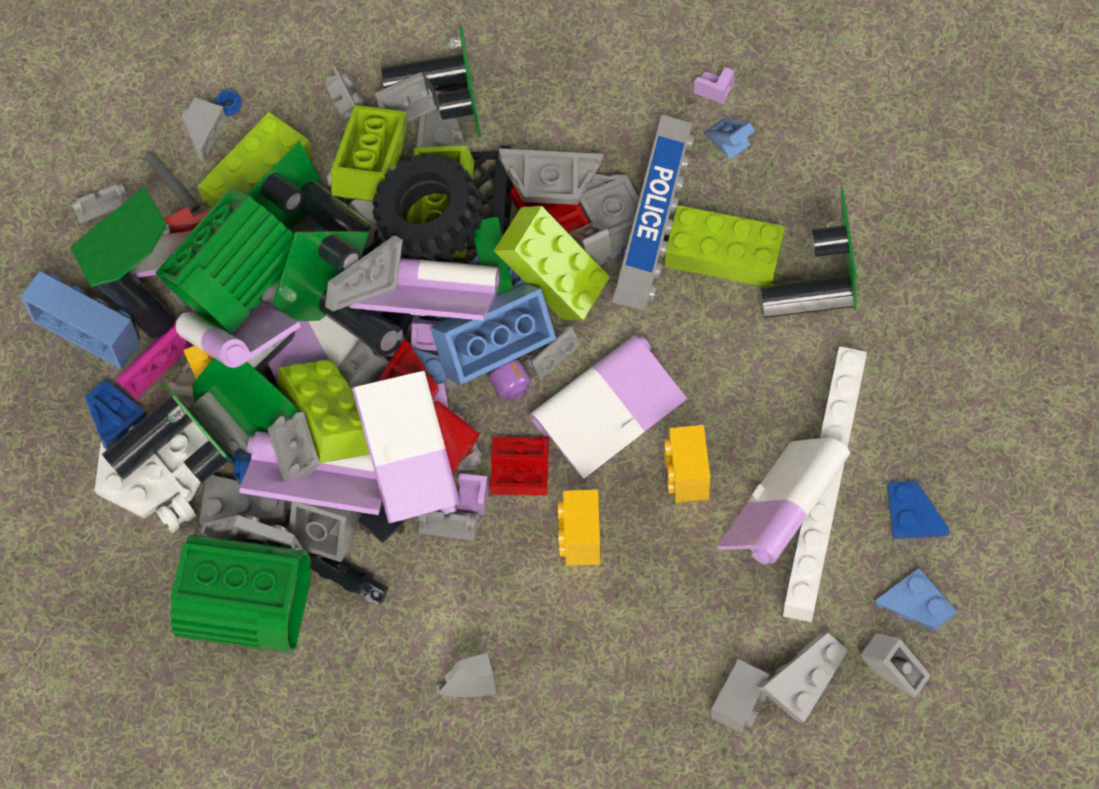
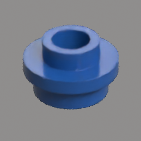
(229, 96)

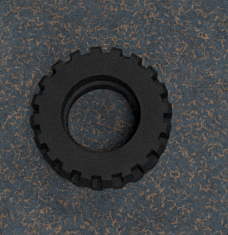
(422, 178)

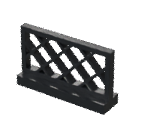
(500, 193)

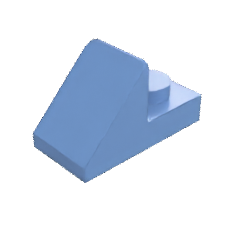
(730, 136)

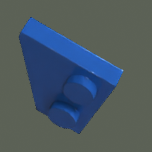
(112, 413)
(913, 512)

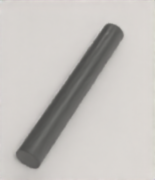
(172, 182)

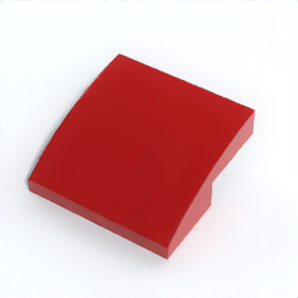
(184, 220)
(456, 433)
(519, 466)

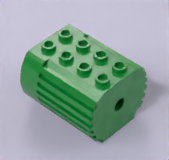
(228, 260)
(240, 594)

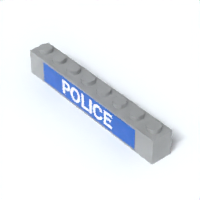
(652, 213)

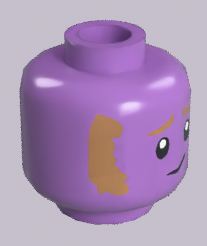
(510, 380)

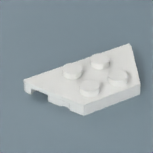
(172, 457)
(139, 492)

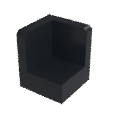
(379, 525)

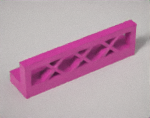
(153, 362)

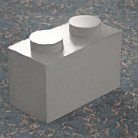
(740, 697)

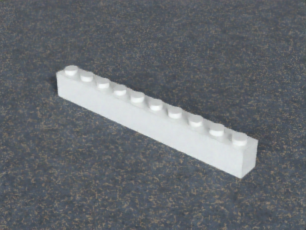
(817, 526)

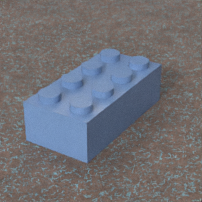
(81, 319)
(511, 328)

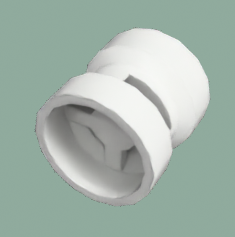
(180, 508)

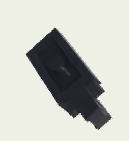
(350, 578)

